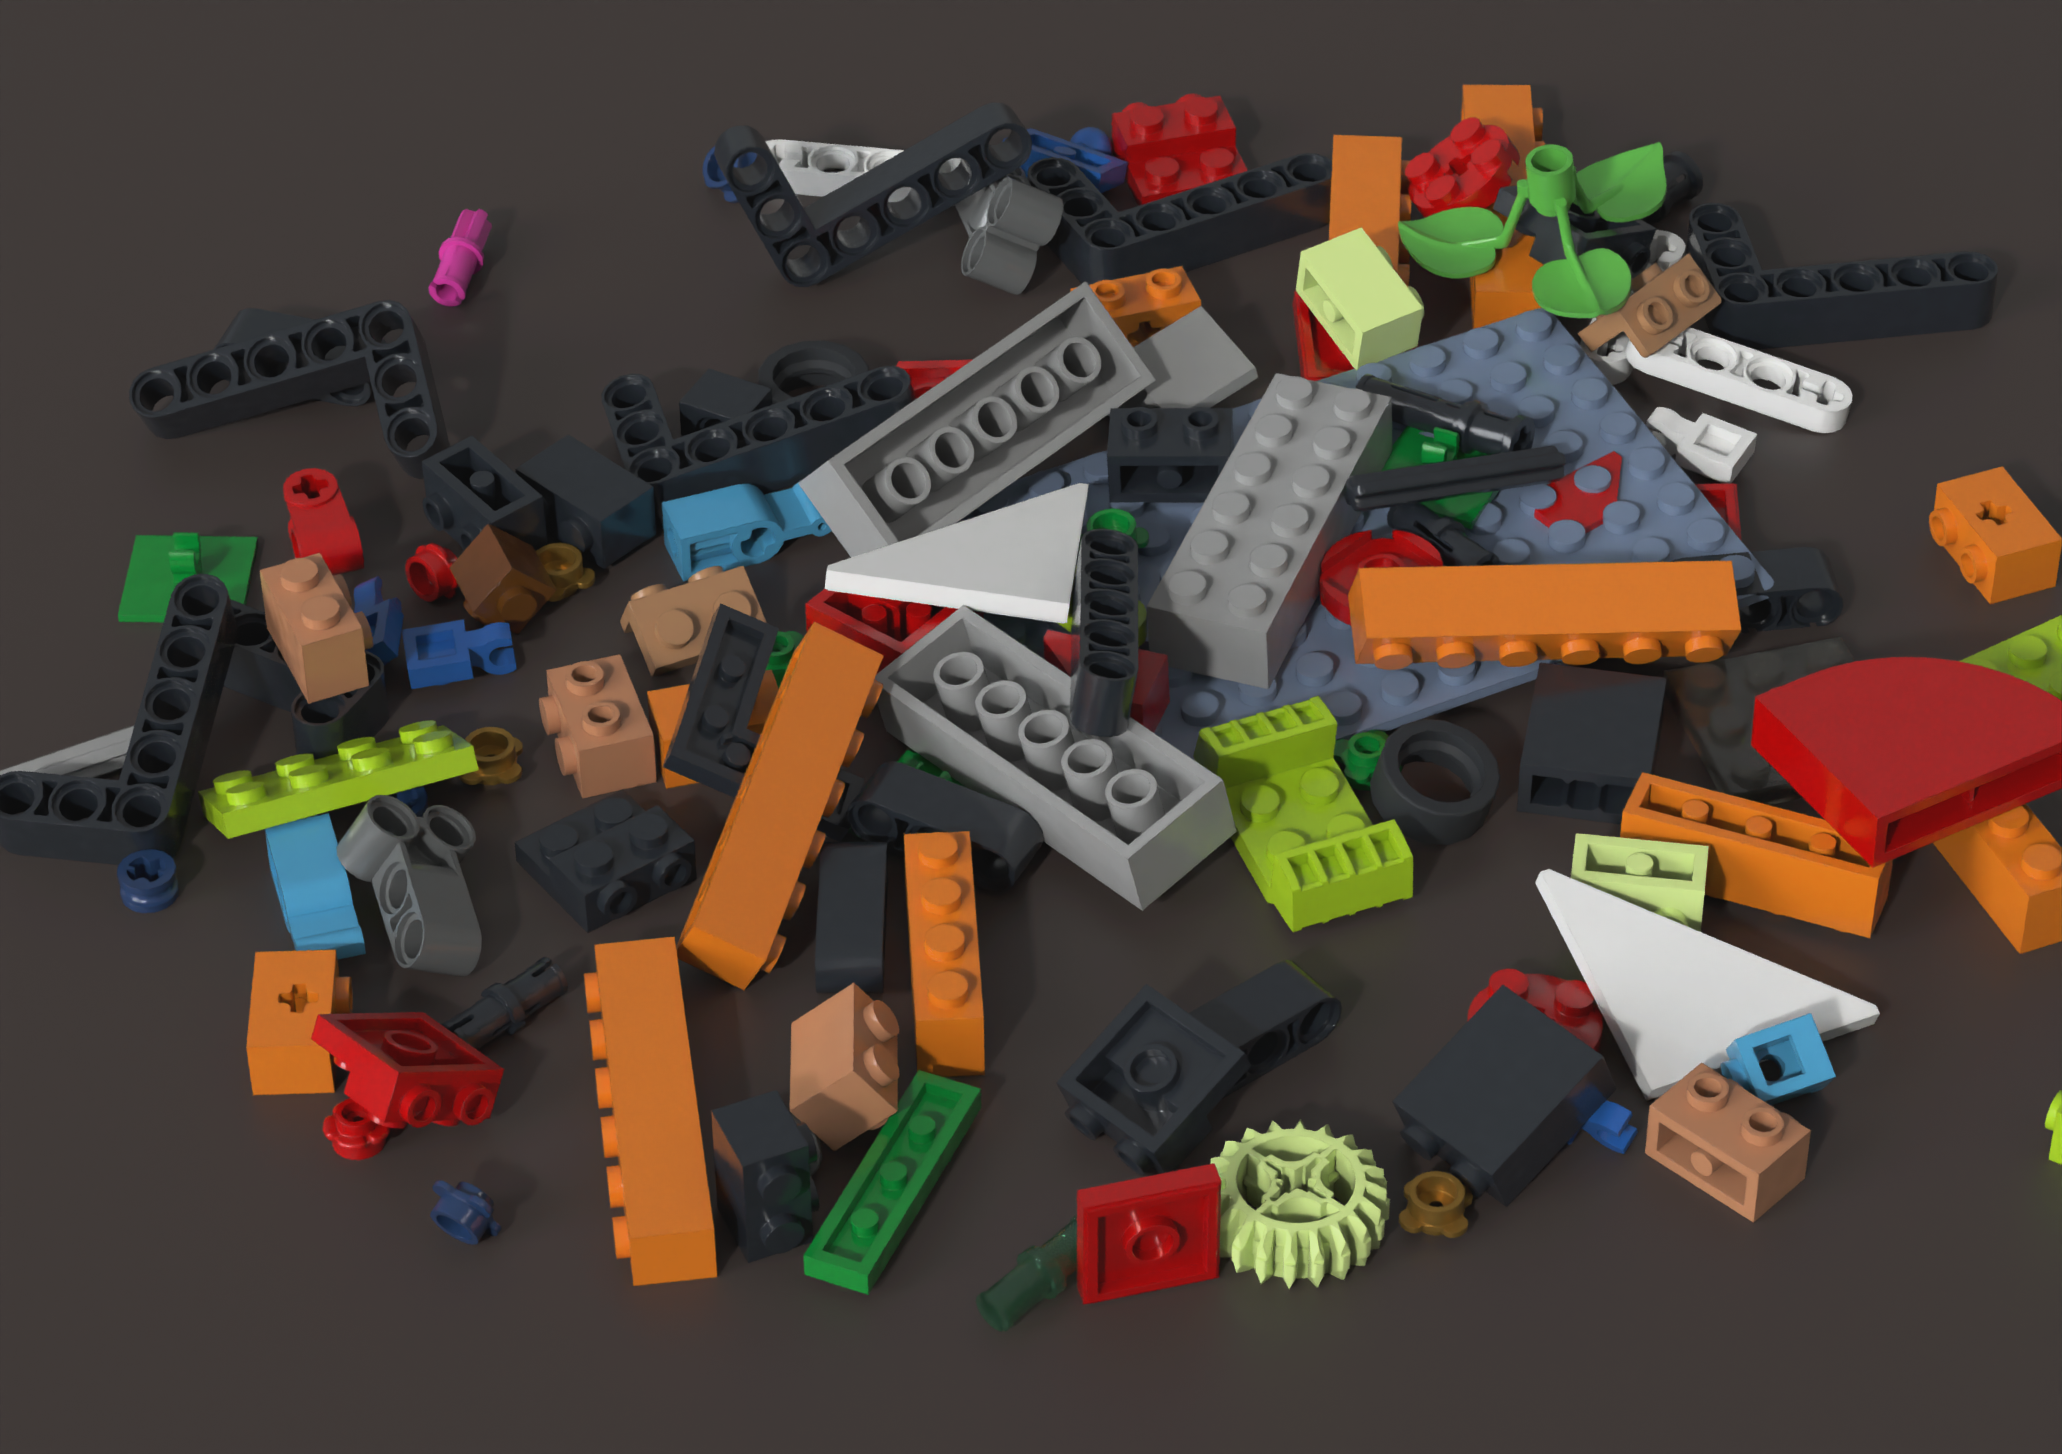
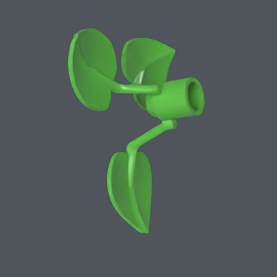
(1583, 286)

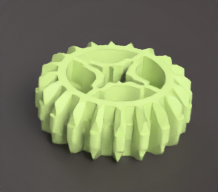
(1296, 1220)

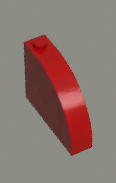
(1910, 748)

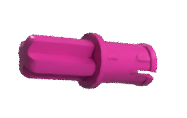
(460, 258)

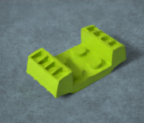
(1301, 818)

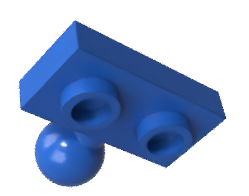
(1088, 149)

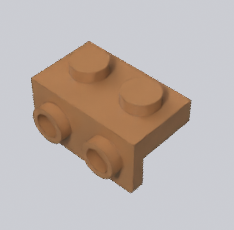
(1658, 308)
(675, 620)

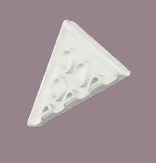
(997, 563)
(1679, 992)

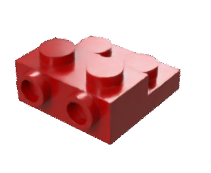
(1175, 146)
(409, 1068)

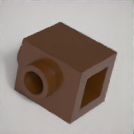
(502, 579)

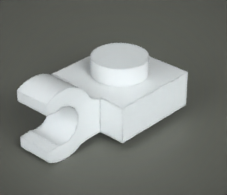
(1704, 446)

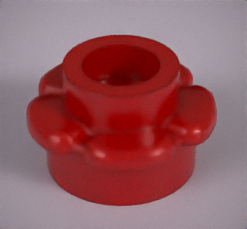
(431, 573)
(353, 1132)

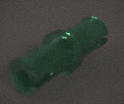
(1038, 1275)

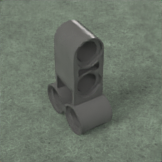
(1006, 229)
(417, 882)

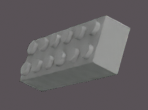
(980, 427)
(1264, 528)
(1003, 727)

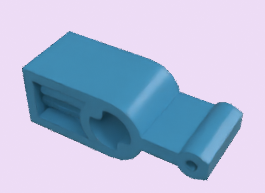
(735, 526)
(313, 887)

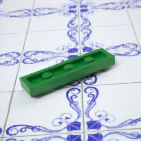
(892, 1182)

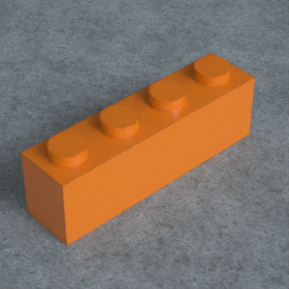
(1371, 193)
(1763, 854)
(2013, 874)
(944, 954)

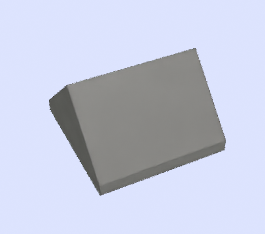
(1191, 365)

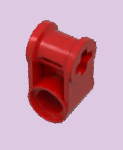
(322, 521)

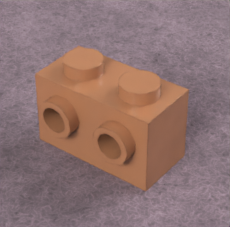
(316, 627)
(598, 726)
(844, 1066)
(1727, 1142)

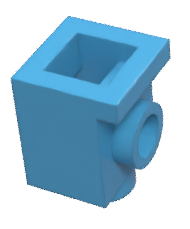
(1796, 1051)

